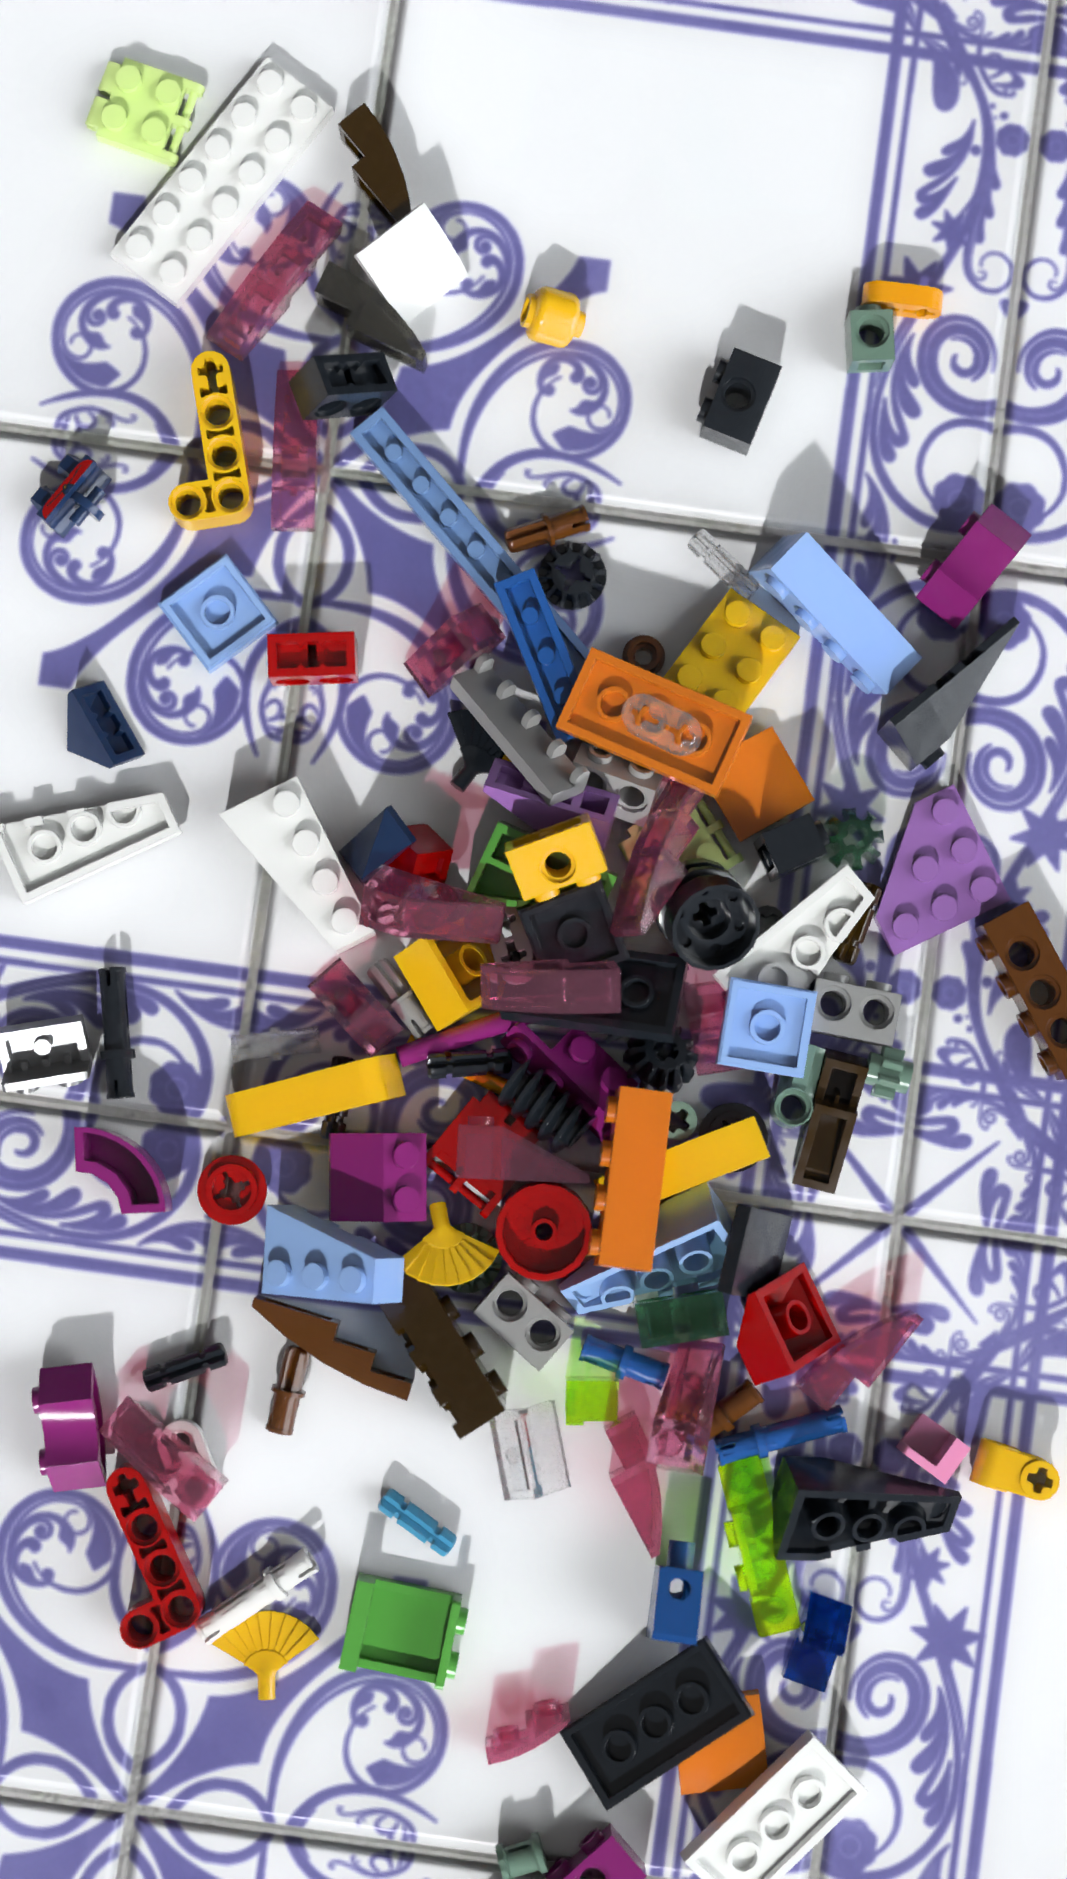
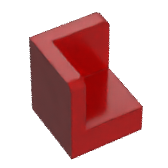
(426, 856)

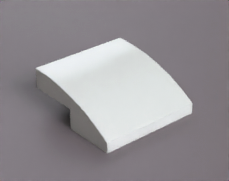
(412, 263)

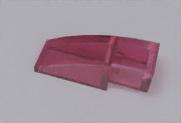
(551, 987)
(858, 1357)
(636, 1479)

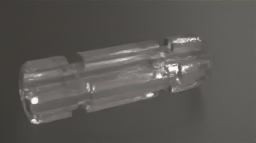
(723, 564)

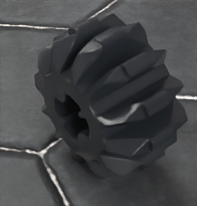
(661, 1075)

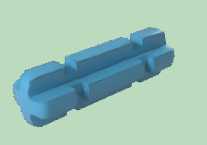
(417, 1522)

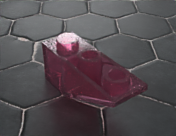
(428, 909)

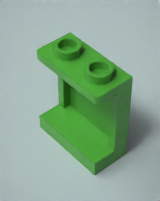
(403, 1630)

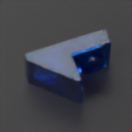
(818, 1641)

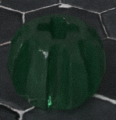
(864, 846)

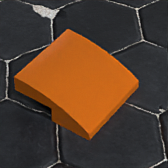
(761, 786)
(729, 1761)

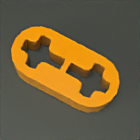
(904, 298)

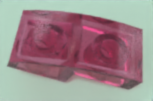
(542, 1724)

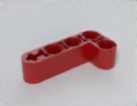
(145, 1549)

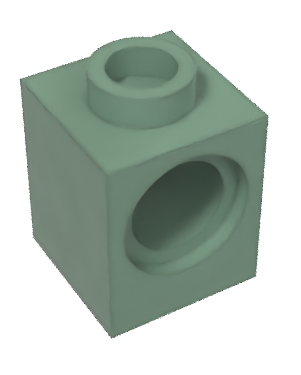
(869, 357)

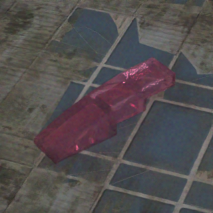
(274, 280)
(293, 463)
(654, 862)

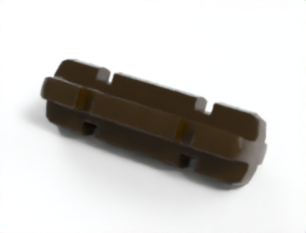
(848, 950)

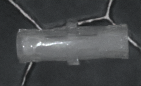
(276, 1043)

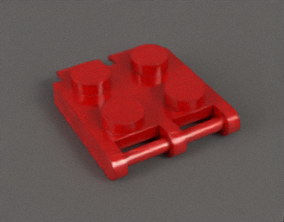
(446, 1150)

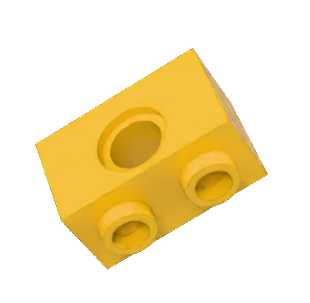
(575, 839)

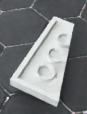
(806, 936)

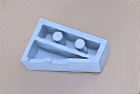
(325, 1262)

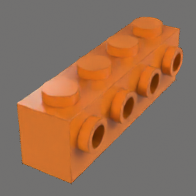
(632, 1179)

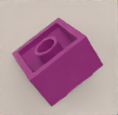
(377, 1177)

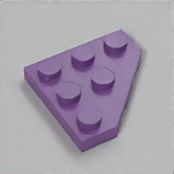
(937, 874)

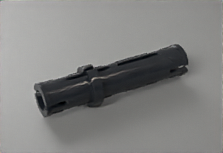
(116, 1033)

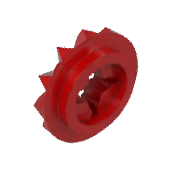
(213, 1181)

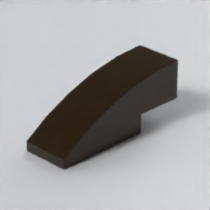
(377, 167)
(832, 1121)

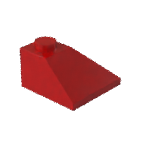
(784, 1326)

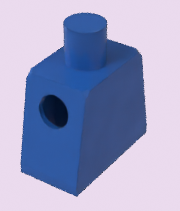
(676, 1618)

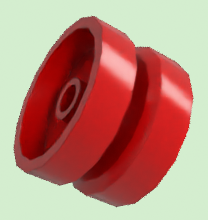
(559, 1251)

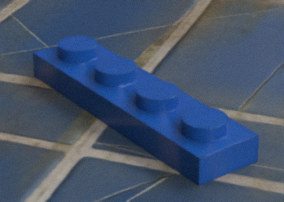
(539, 643)

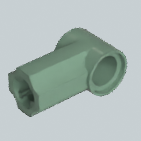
(800, 1088)

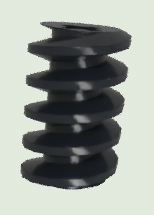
(544, 1108)

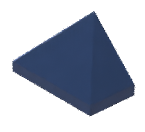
(99, 728)
(377, 845)

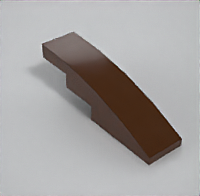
(317, 1336)

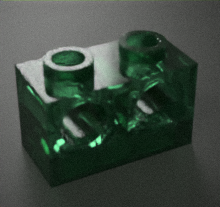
(680, 1318)

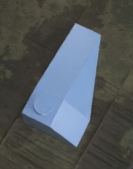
(687, 1250)

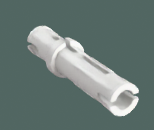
(270, 1586)

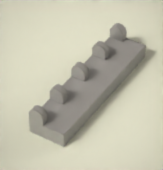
(519, 732)

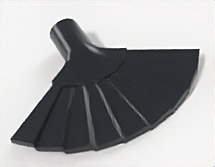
(475, 746)

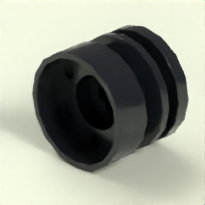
(709, 917)

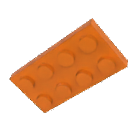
(595, 717)

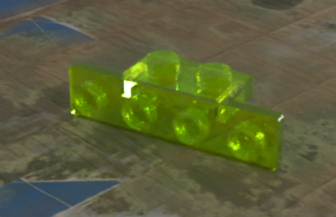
(752, 1534)

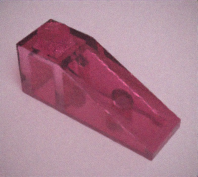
(500, 1154)
(686, 1409)
(163, 1459)

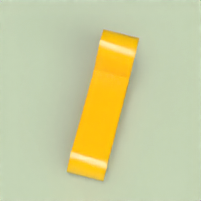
(214, 441)
(315, 1094)

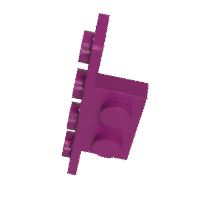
(576, 1065)

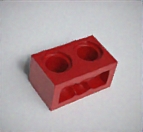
(312, 658)

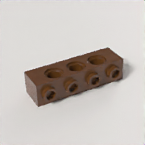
(1042, 965)

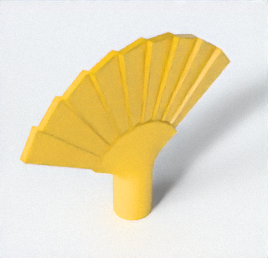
(447, 1254)
(266, 1644)

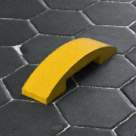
(711, 1156)

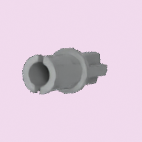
(400, 997)

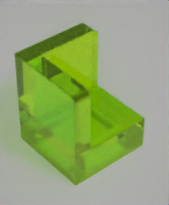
(591, 1399)

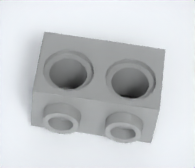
(619, 776)
(850, 1021)
(516, 1327)

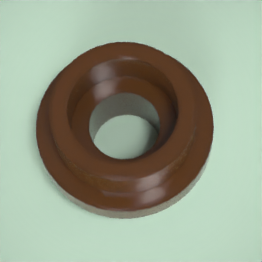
(648, 644)

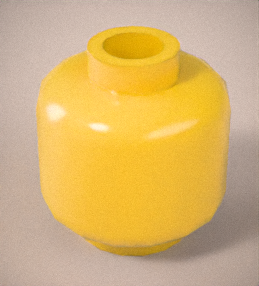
(552, 317)

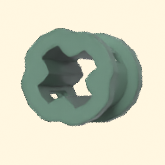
(690, 1119)
(522, 1857)

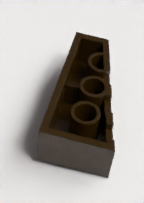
(446, 1356)

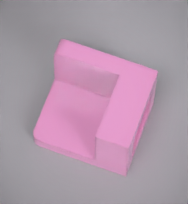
(933, 1448)

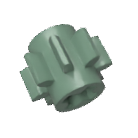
(888, 1072)

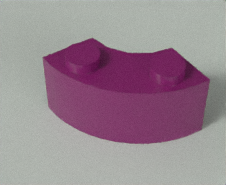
(973, 565)
(125, 1168)
(71, 1425)

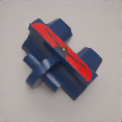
(74, 497)

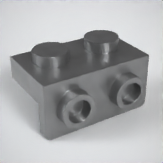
(45, 1054)

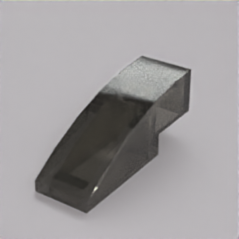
(369, 317)

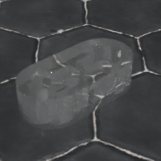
(666, 715)

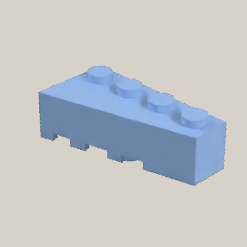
(835, 612)

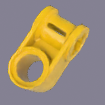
(1007, 1469)

